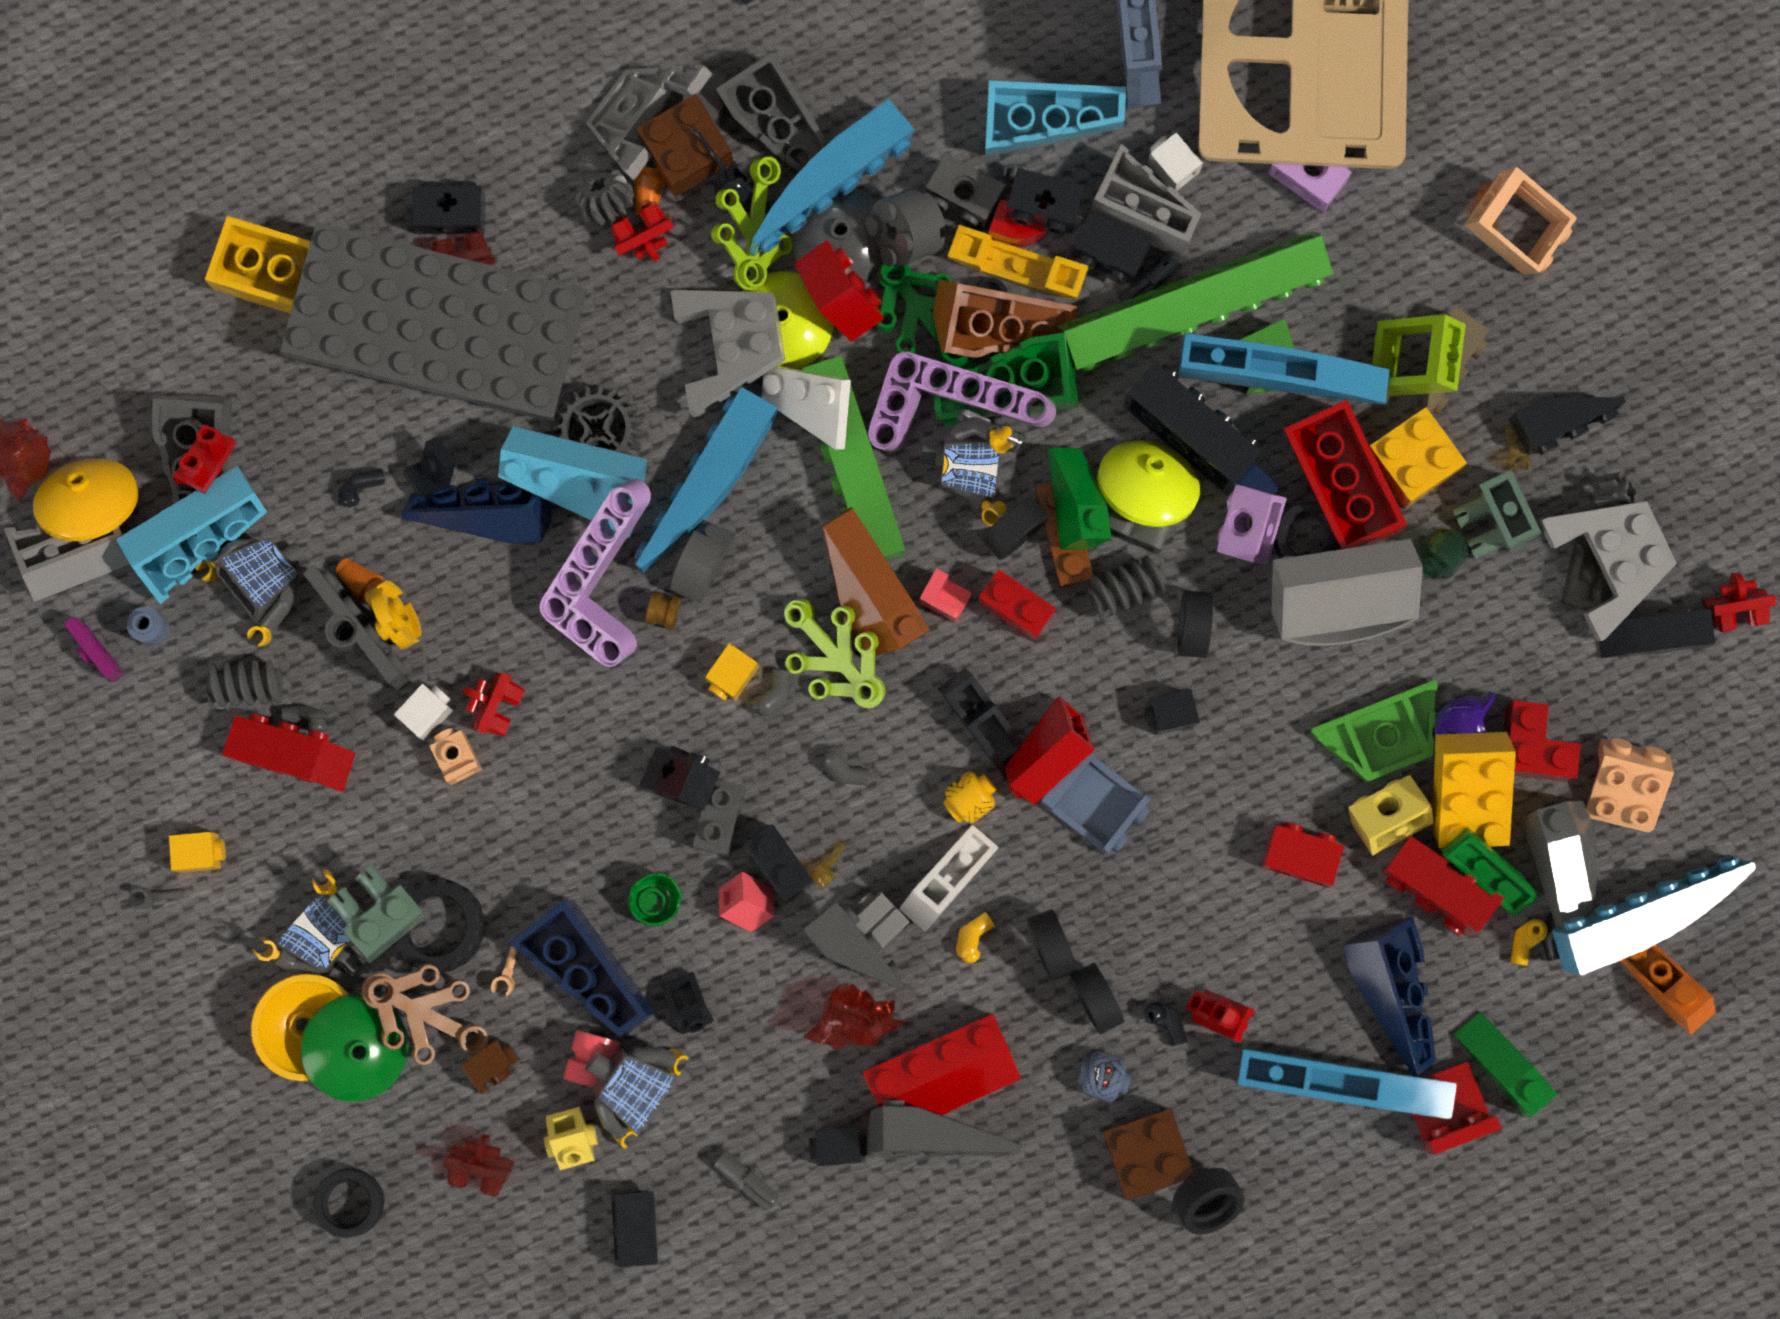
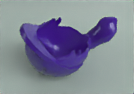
(1464, 715)

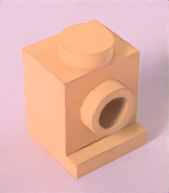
(463, 765)

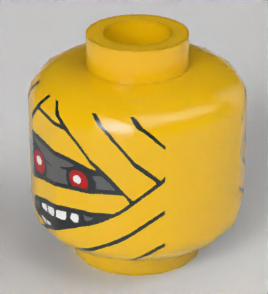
(969, 797)

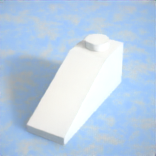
(948, 878)

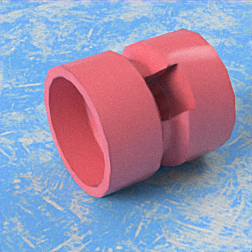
(584, 1047)

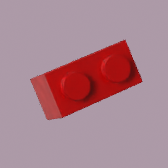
(1016, 605)
(1303, 855)

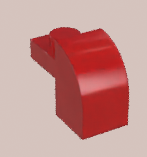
(1007, 232)

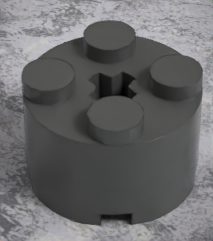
(906, 227)

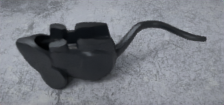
(731, 178)

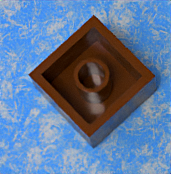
(676, 148)
(1148, 1153)

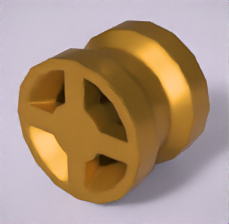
(663, 610)

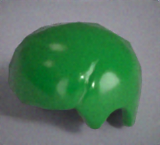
(644, 903)

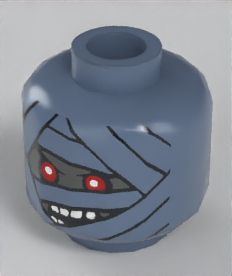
(1103, 1076)

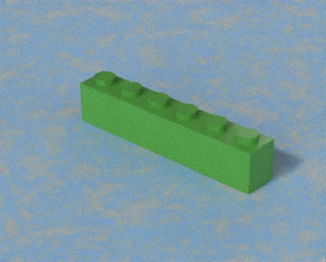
(858, 474)

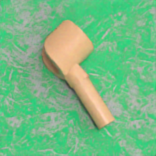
(507, 972)

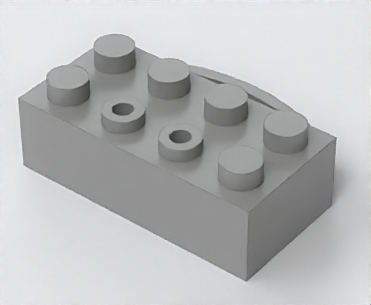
(1346, 593)

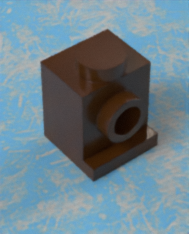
(490, 1065)

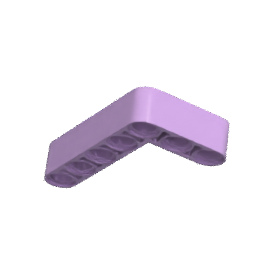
(954, 389)
(590, 570)

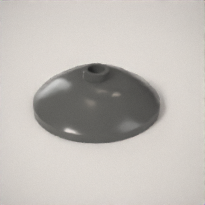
(857, 242)

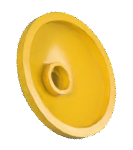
(85, 499)
(275, 1020)

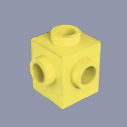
(570, 1138)

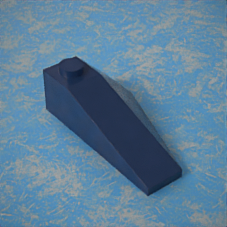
(484, 510)

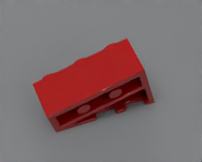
(289, 752)
(1440, 888)

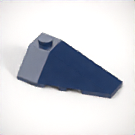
(1387, 975)

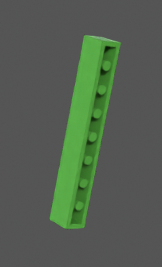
(1197, 300)

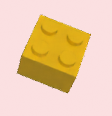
(1416, 457)

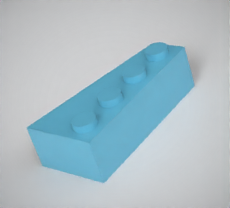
(1047, 113)
(566, 470)
(190, 531)

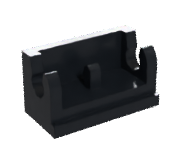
(634, 1229)

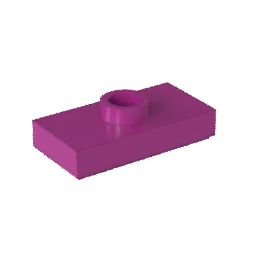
(92, 650)

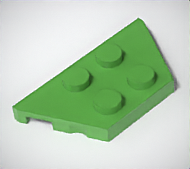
(1384, 734)

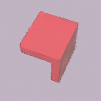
(944, 596)
(746, 902)

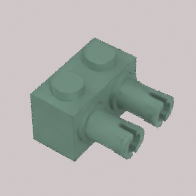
(1507, 504)
(384, 923)

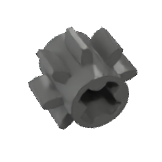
(1615, 491)

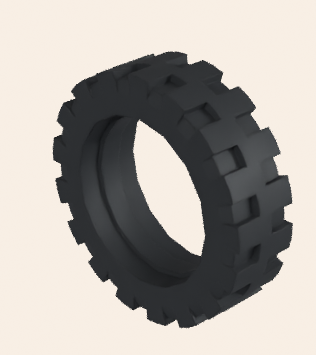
(474, 926)

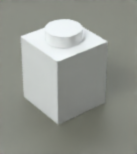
(1174, 161)
(424, 711)

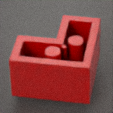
(839, 291)
(1534, 753)

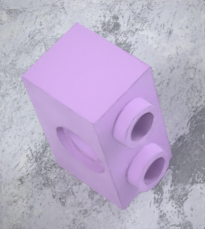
(1316, 190)
(1266, 514)

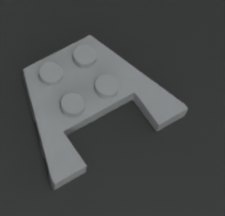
(635, 101)
(743, 335)
(1627, 550)

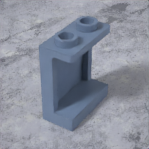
(1097, 804)

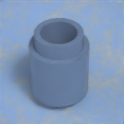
(157, 630)

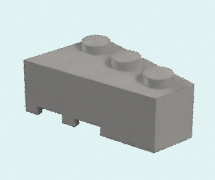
(1146, 205)
(57, 564)

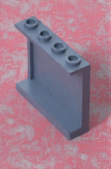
(1140, 51)

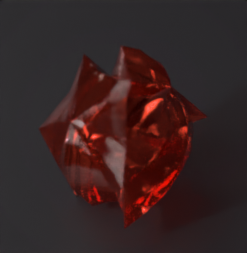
(22, 456)
(853, 1019)

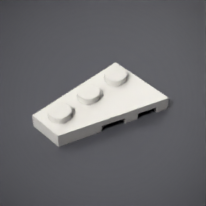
(811, 401)

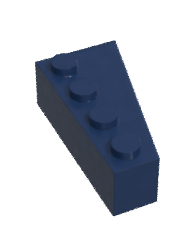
(583, 966)

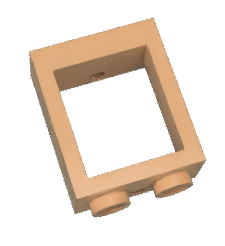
(1494, 201)

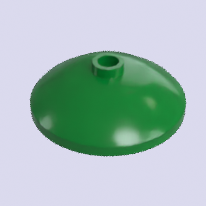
(329, 1046)

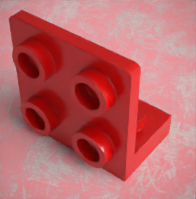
(1469, 1114)

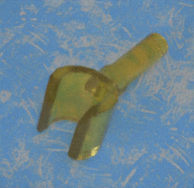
(1515, 451)
(822, 874)

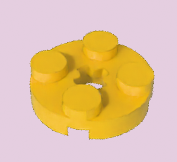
(394, 618)

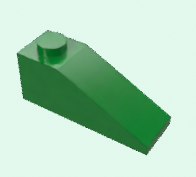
(1078, 501)
(1505, 1066)

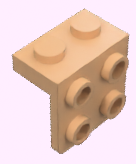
(1629, 784)

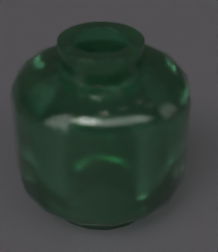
(1442, 553)

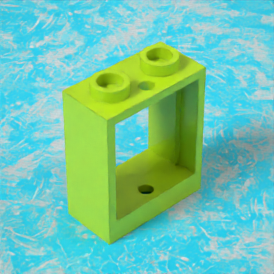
(1441, 373)

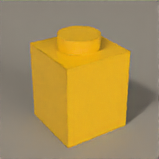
(731, 673)
(196, 852)

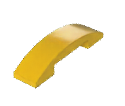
(1016, 265)

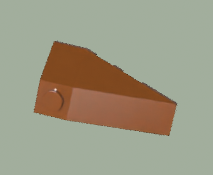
(989, 321)
(870, 586)

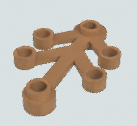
(419, 1010)

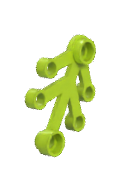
(749, 226)
(838, 656)

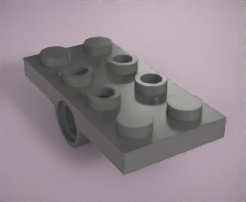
(350, 617)

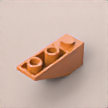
(1671, 988)

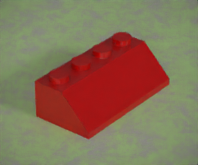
(1345, 477)
(947, 1070)

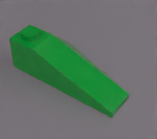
(1035, 364)

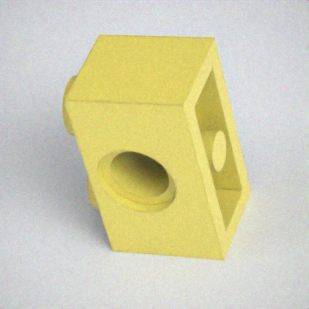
(1382, 830)

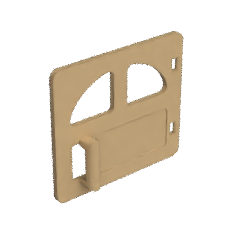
(1343, 85)

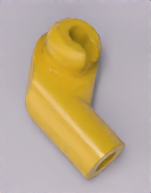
(969, 937)
(1525, 939)

